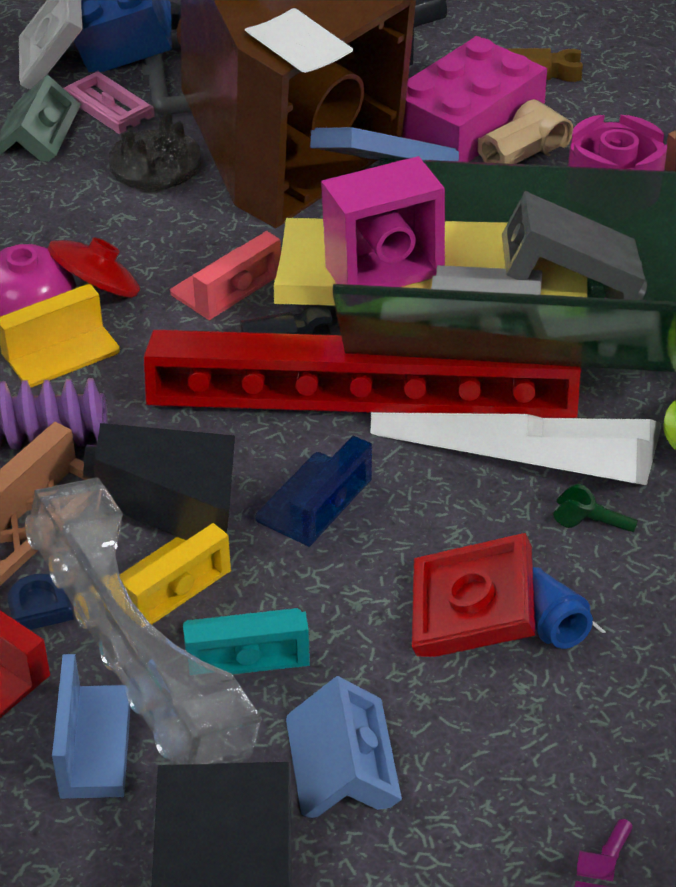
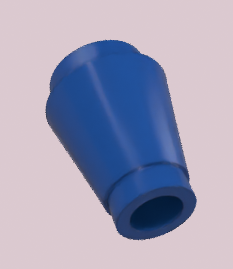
(557, 610)

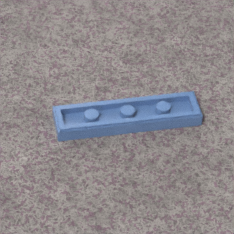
(377, 145)

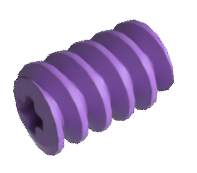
(34, 414)

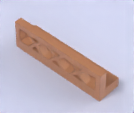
(35, 467)

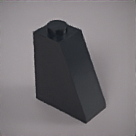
(165, 475)

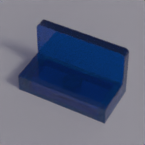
(318, 492)

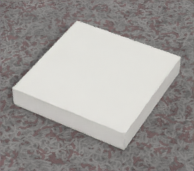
(47, 39)

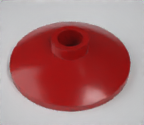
(95, 265)

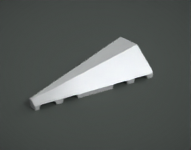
(586, 446)

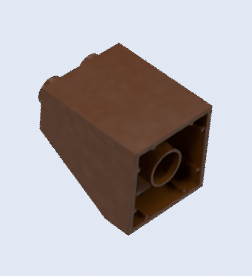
(262, 108)

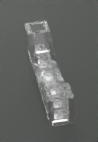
(188, 704)

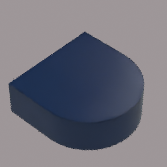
(38, 602)

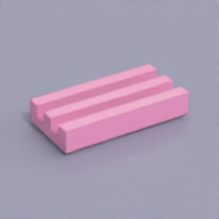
(103, 105)

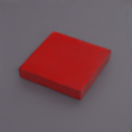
(473, 596)

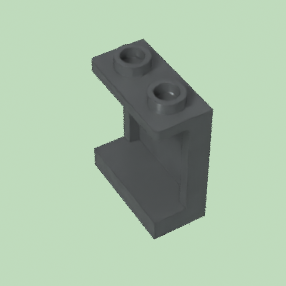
(574, 242)

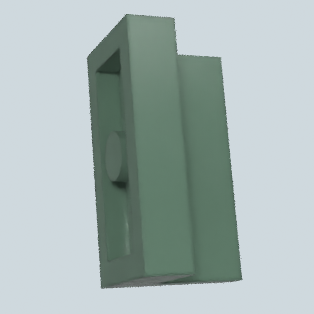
(40, 120)

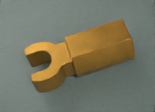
(560, 65)

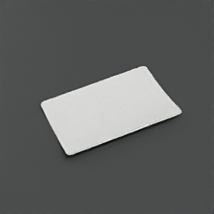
(300, 41)

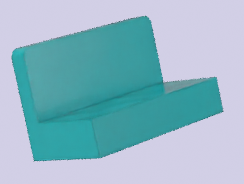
(250, 640)

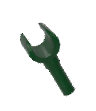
(579, 503)

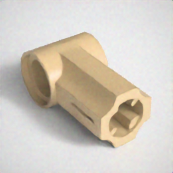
(532, 131)

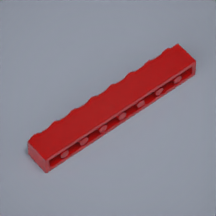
(320, 376)

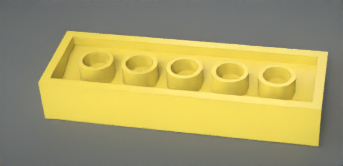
(306, 281)

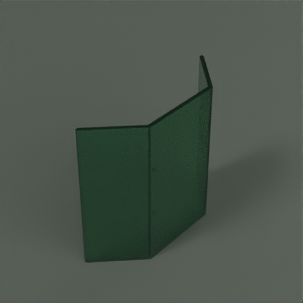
(533, 326)

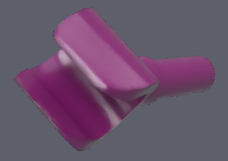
(603, 865)

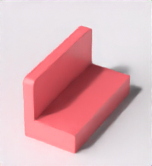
(231, 277)

